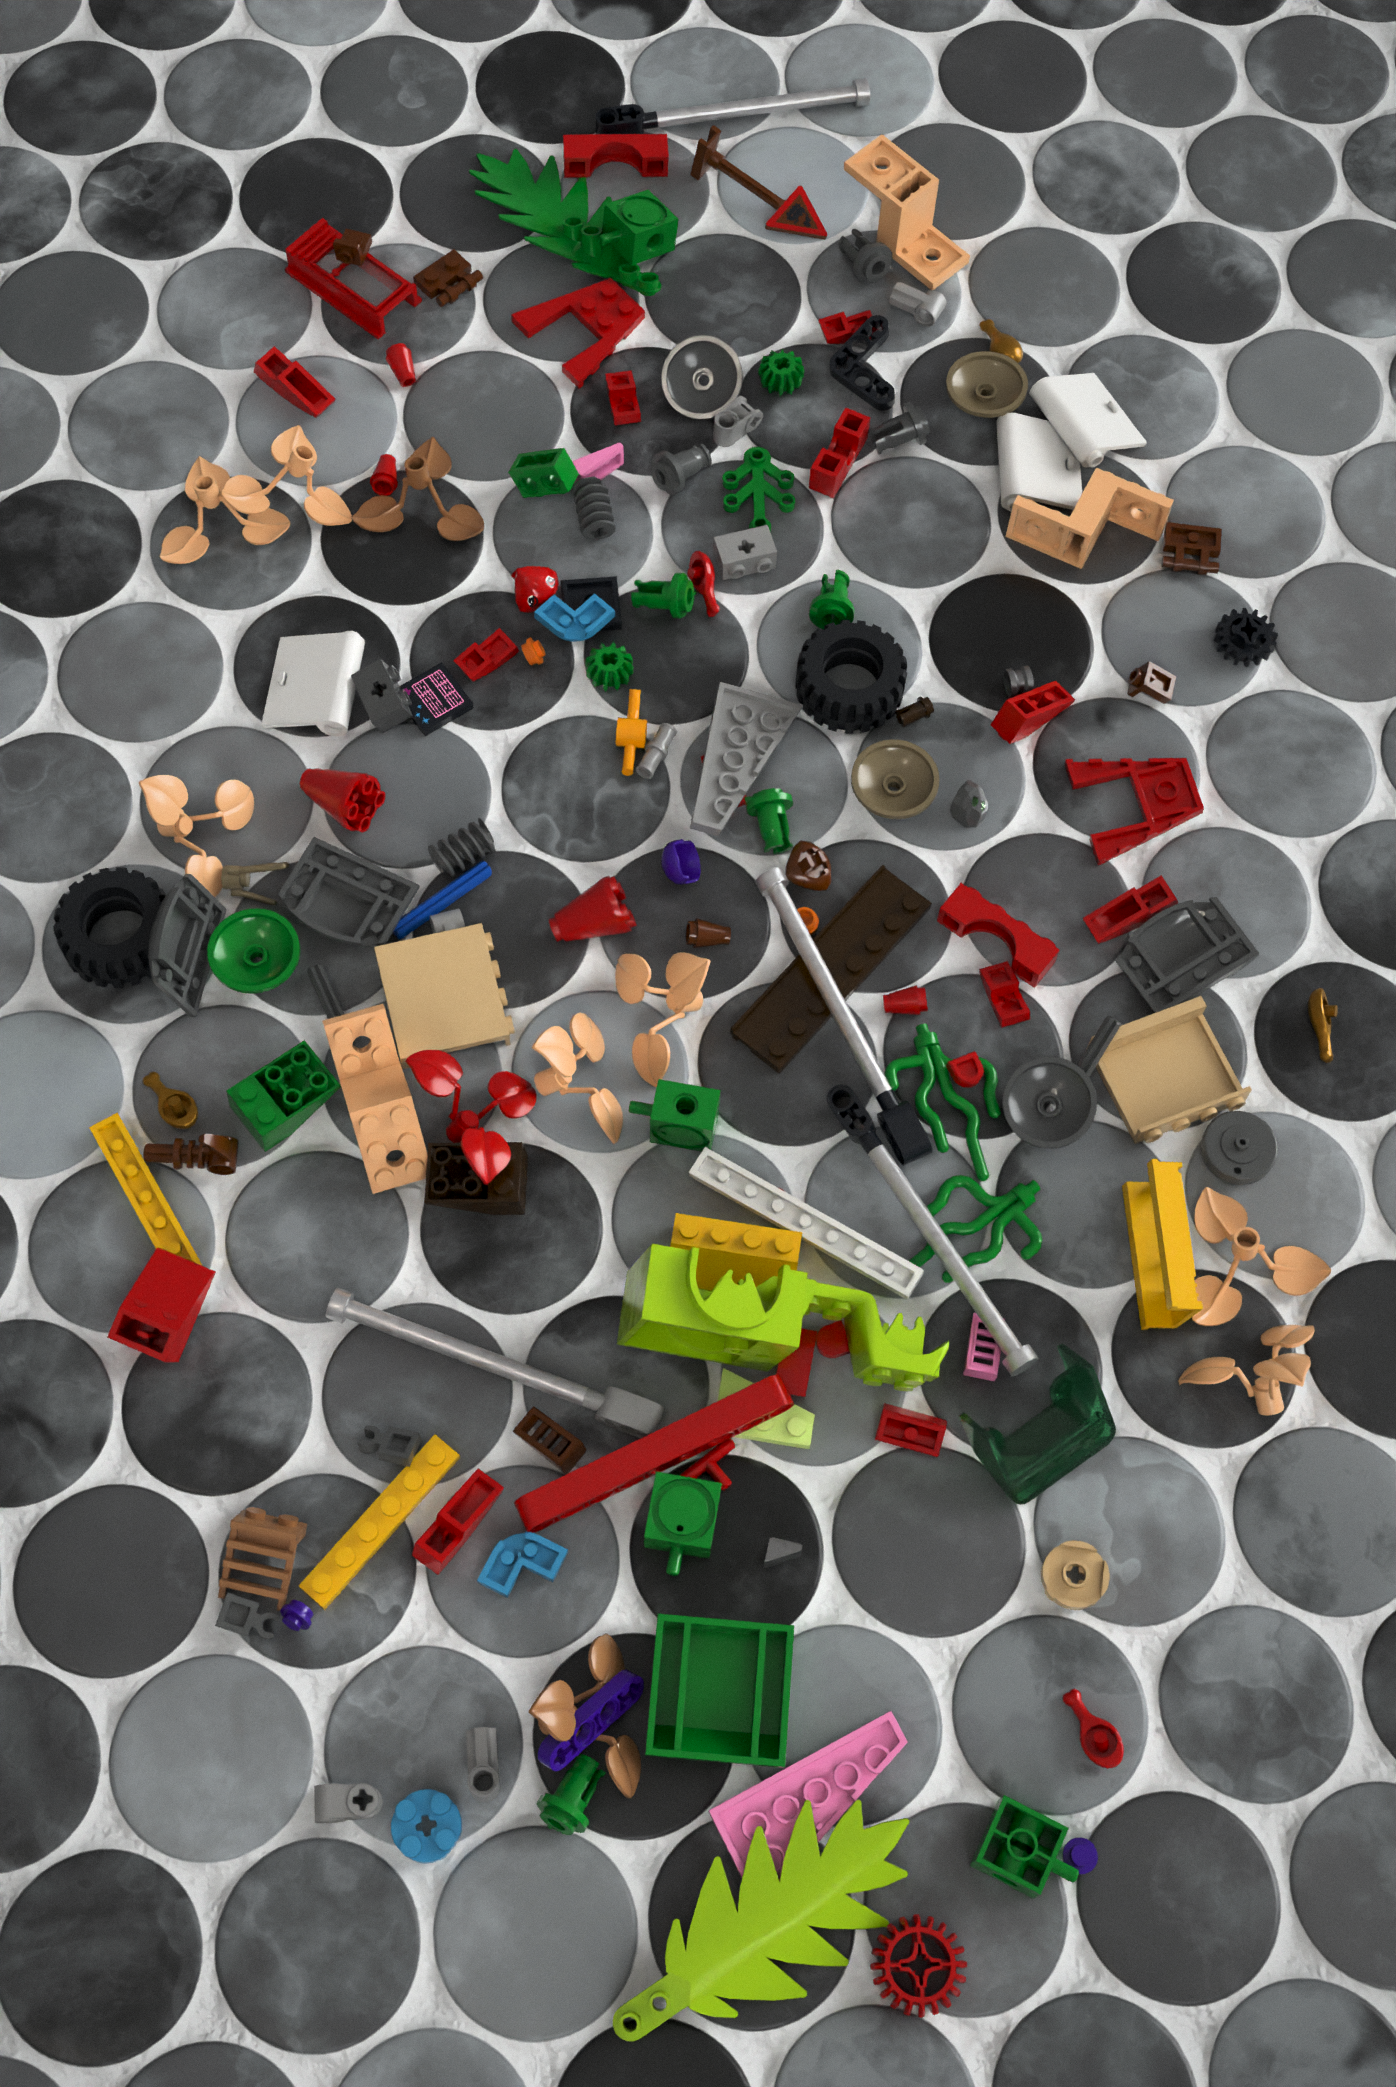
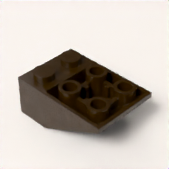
(456, 1185)

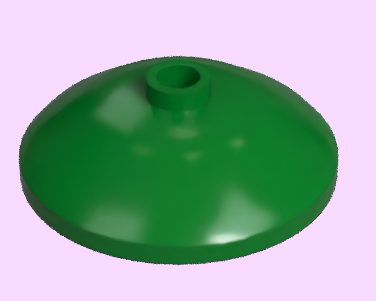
(248, 936)

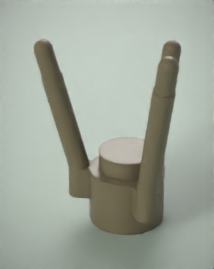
(239, 877)

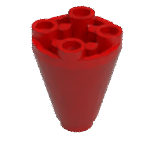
(344, 795)
(594, 913)

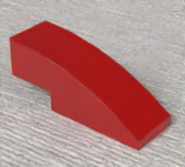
(293, 382)
(1130, 910)
(457, 1521)

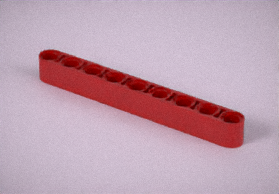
(653, 1453)

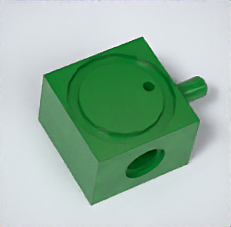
(639, 227)
(681, 1115)
(682, 1517)
(1022, 1848)

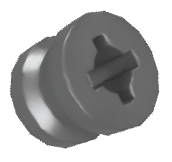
(1018, 681)

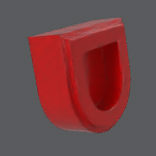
(966, 1070)
(832, 1340)

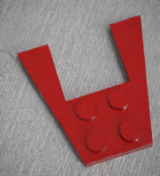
(601, 308)
(1163, 792)

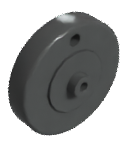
(1239, 1147)

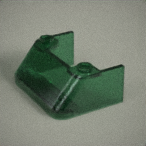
(1051, 1441)

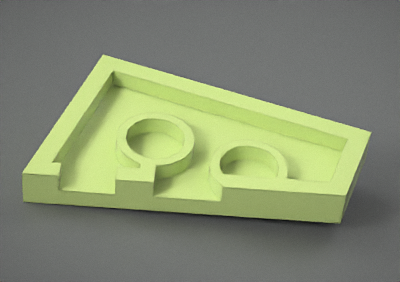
(788, 1429)

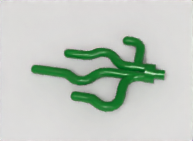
(933, 1061)
(1004, 1207)

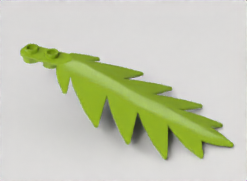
(732, 1948)

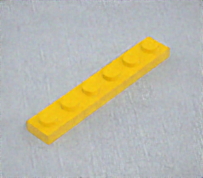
(141, 1188)
(379, 1522)

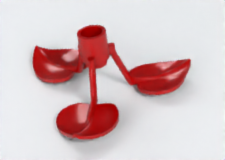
(484, 1151)

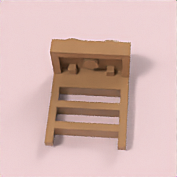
(267, 1536)

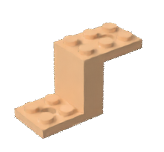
(907, 211)
(1102, 500)
(377, 1098)

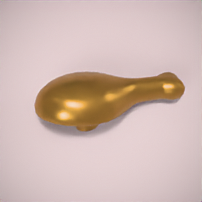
(1002, 342)
(1320, 1018)
(174, 1106)

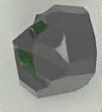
(969, 805)

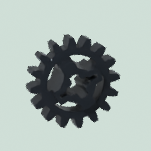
(1245, 637)

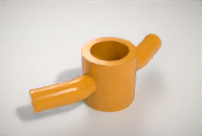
(631, 732)

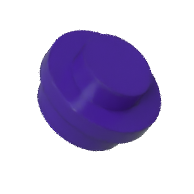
(296, 1615)
(1080, 1854)

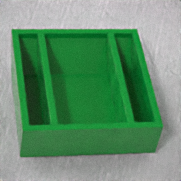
(720, 1690)

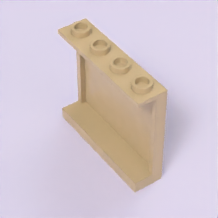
(443, 991)
(1169, 1072)

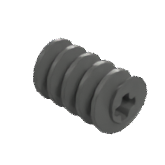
(593, 508)
(462, 848)

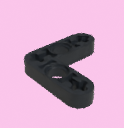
(856, 360)

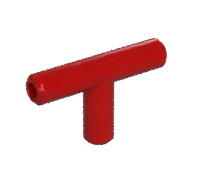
(708, 1464)

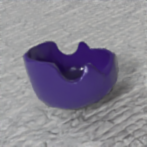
(681, 862)

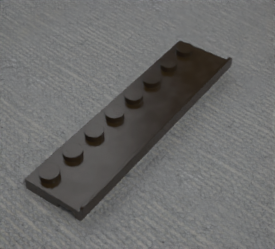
(851, 947)

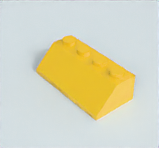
(735, 1247)

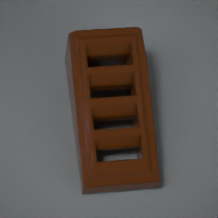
(565, 1454)

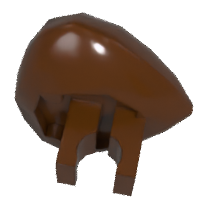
(808, 867)

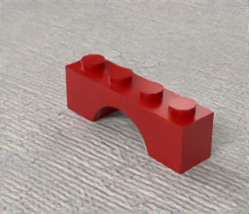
(643, 151)
(970, 912)

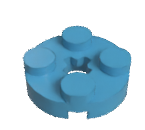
(442, 1838)

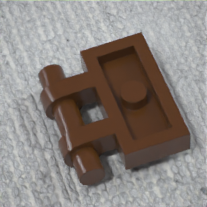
(443, 274)
(1191, 540)

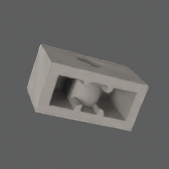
(744, 552)

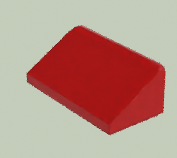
(911, 1430)

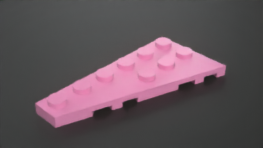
(827, 1778)

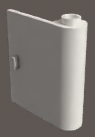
(1085, 416)
(1035, 463)
(314, 682)

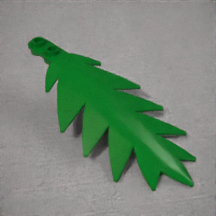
(561, 221)

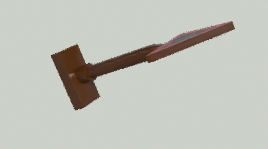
(792, 215)

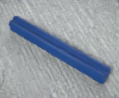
(442, 899)

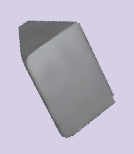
(781, 1551)

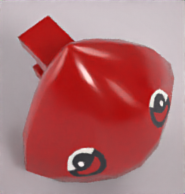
(534, 586)

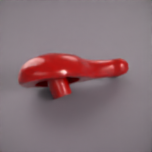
(703, 577)
(1097, 1736)

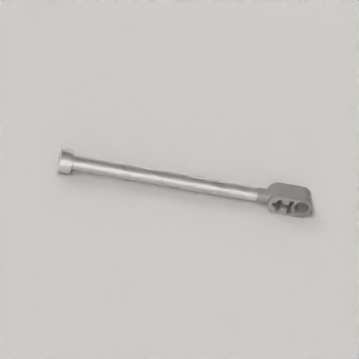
(614, 1407)

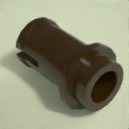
(915, 711)

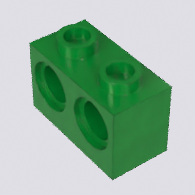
(543, 473)

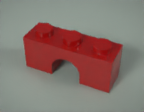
(834, 464)

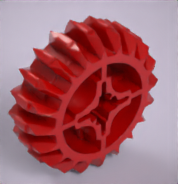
(918, 1983)

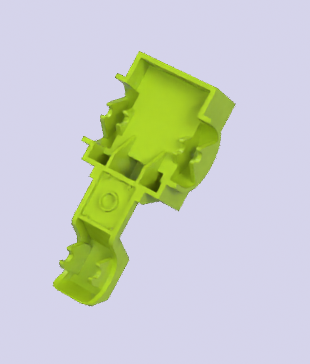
(763, 1323)

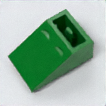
(282, 1095)

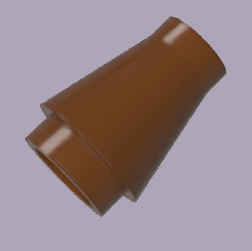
(704, 933)

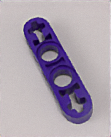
(619, 1695)

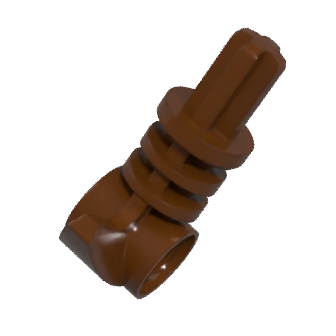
(214, 1150)

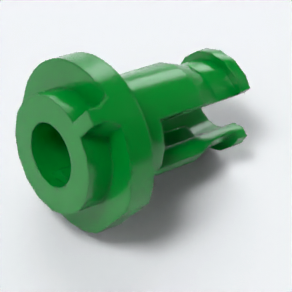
(669, 595)
(833, 602)
(770, 810)
(566, 1806)

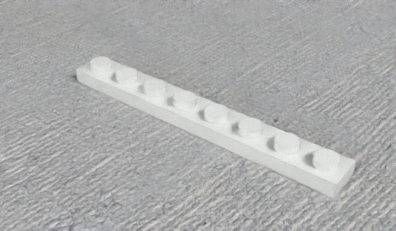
(816, 1227)

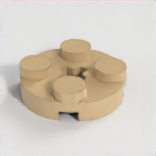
(1089, 1563)

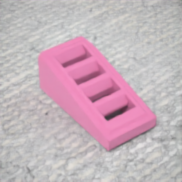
(600, 462)
(980, 1370)

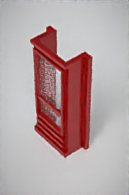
(356, 291)

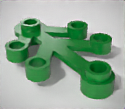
(758, 486)

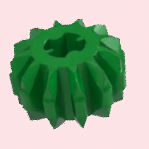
(781, 372)
(609, 666)

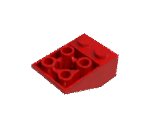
(162, 1306)

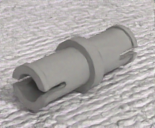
(656, 750)

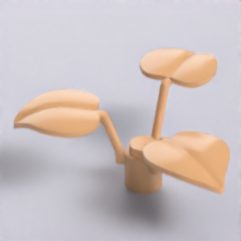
(298, 458)
(205, 487)
(166, 797)
(685, 976)
(557, 1049)
(1221, 1217)
(1284, 1368)

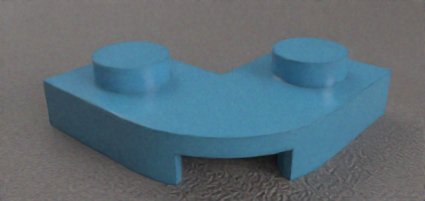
(576, 624)
(519, 1552)

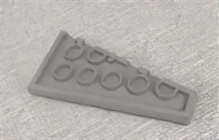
(738, 745)

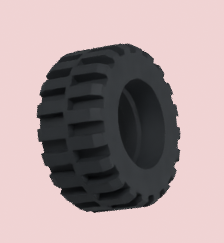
(858, 646)
(91, 901)

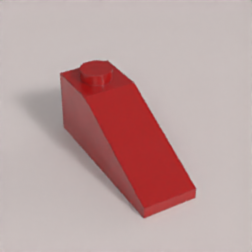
(1030, 711)

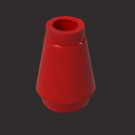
(401, 363)
(384, 476)
(906, 1001)

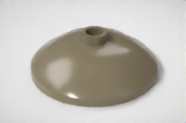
(986, 384)
(898, 766)

